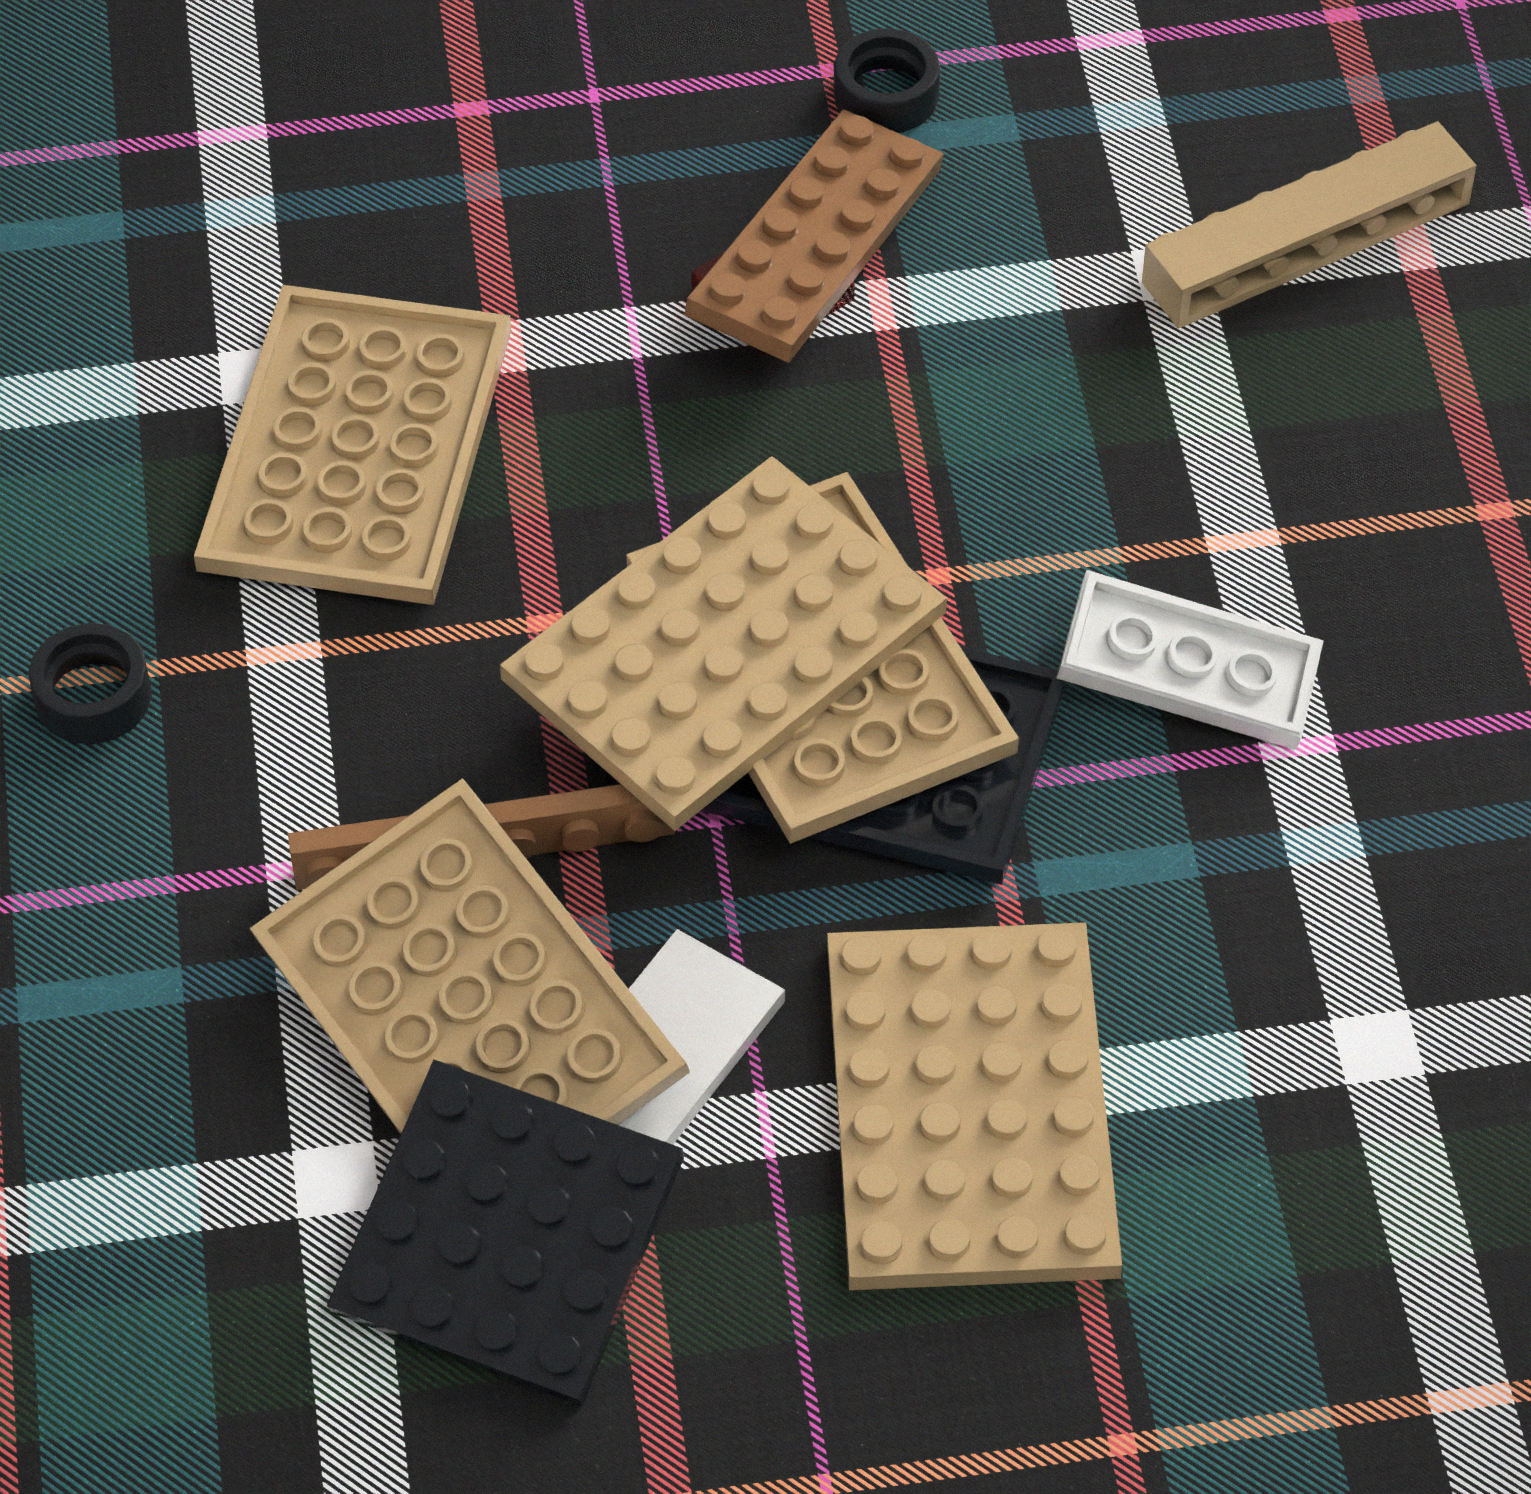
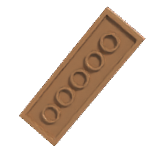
(814, 235)

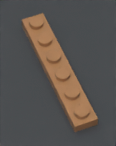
(534, 824)

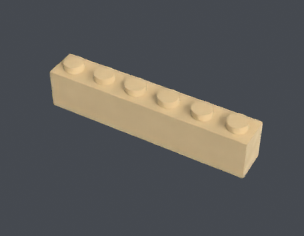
(1307, 224)

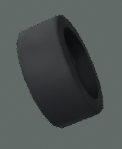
(888, 50)
(84, 646)

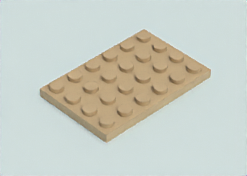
(355, 445)
(723, 641)
(890, 735)
(464, 958)
(971, 1107)

